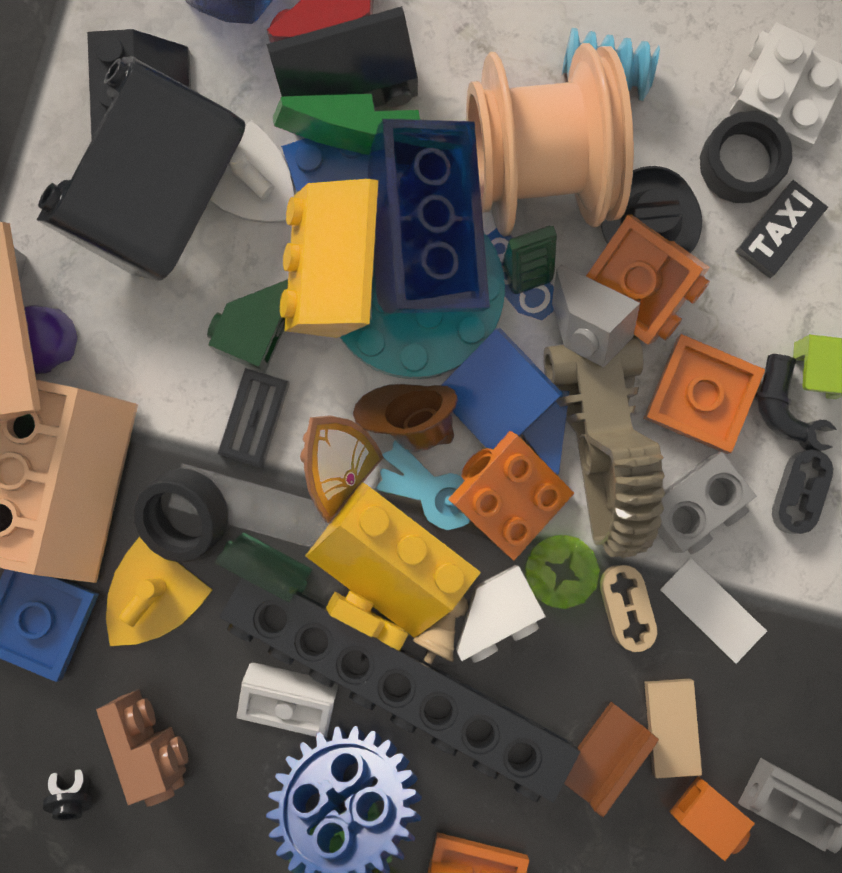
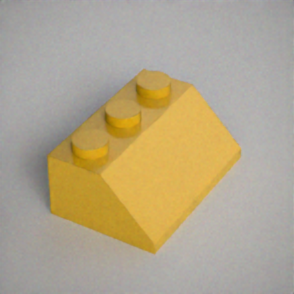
(330, 257)
(392, 562)

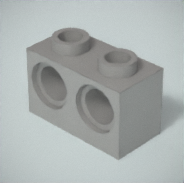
(692, 494)

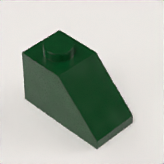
(250, 327)

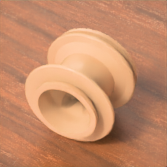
(555, 138)

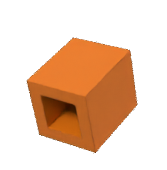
(712, 819)

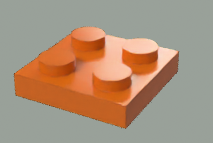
(704, 394)

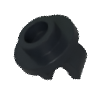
(69, 803)

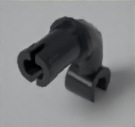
(775, 404)

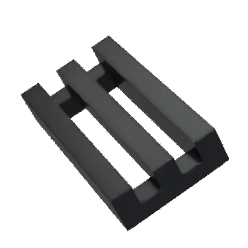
(270, 424)

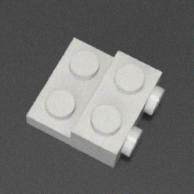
(789, 84)

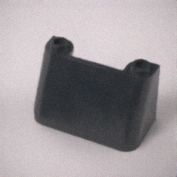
(144, 172)

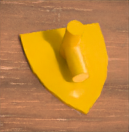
(150, 597)

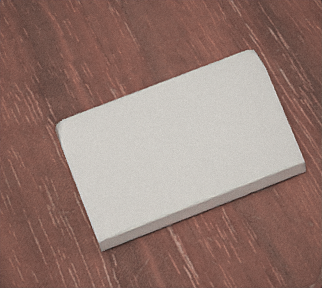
(286, 700)

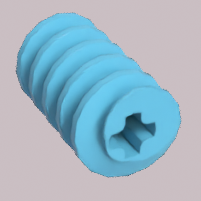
(637, 66)

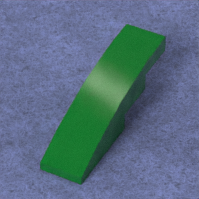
(335, 119)

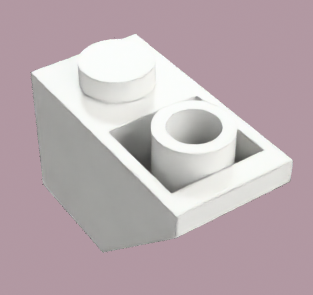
(497, 610)

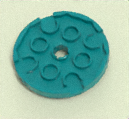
(427, 342)

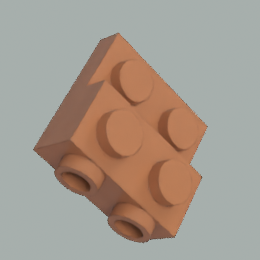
(145, 761)

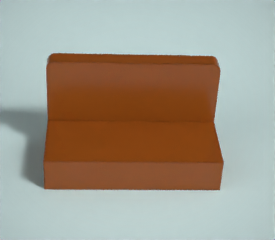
(609, 758)

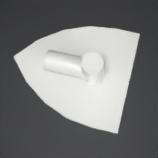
(255, 180)

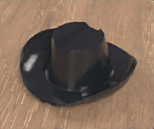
(664, 204)

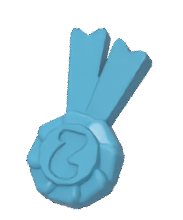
(423, 486)

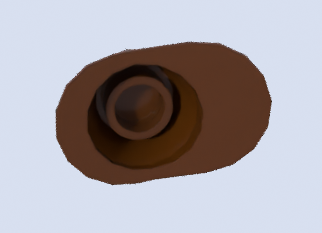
(411, 414)

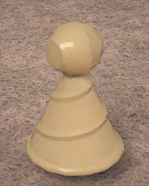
(441, 635)

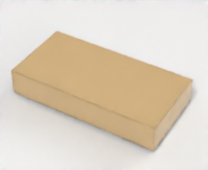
(674, 721)

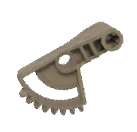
(617, 463)

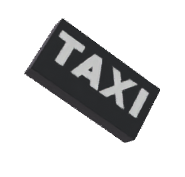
(781, 229)

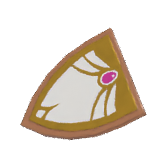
(336, 461)

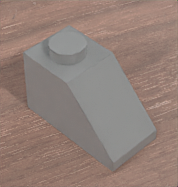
(592, 316)

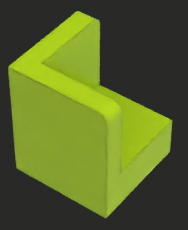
(821, 364)

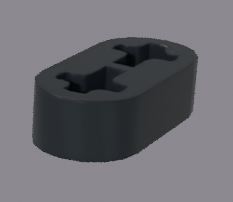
(812, 495)

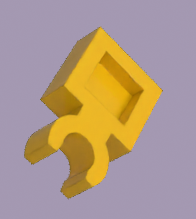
(357, 613)

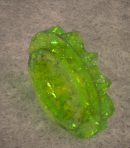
(542, 579)

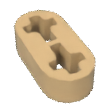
(639, 606)

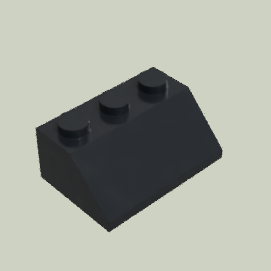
(110, 45)
(350, 58)

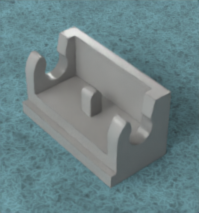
(794, 806)

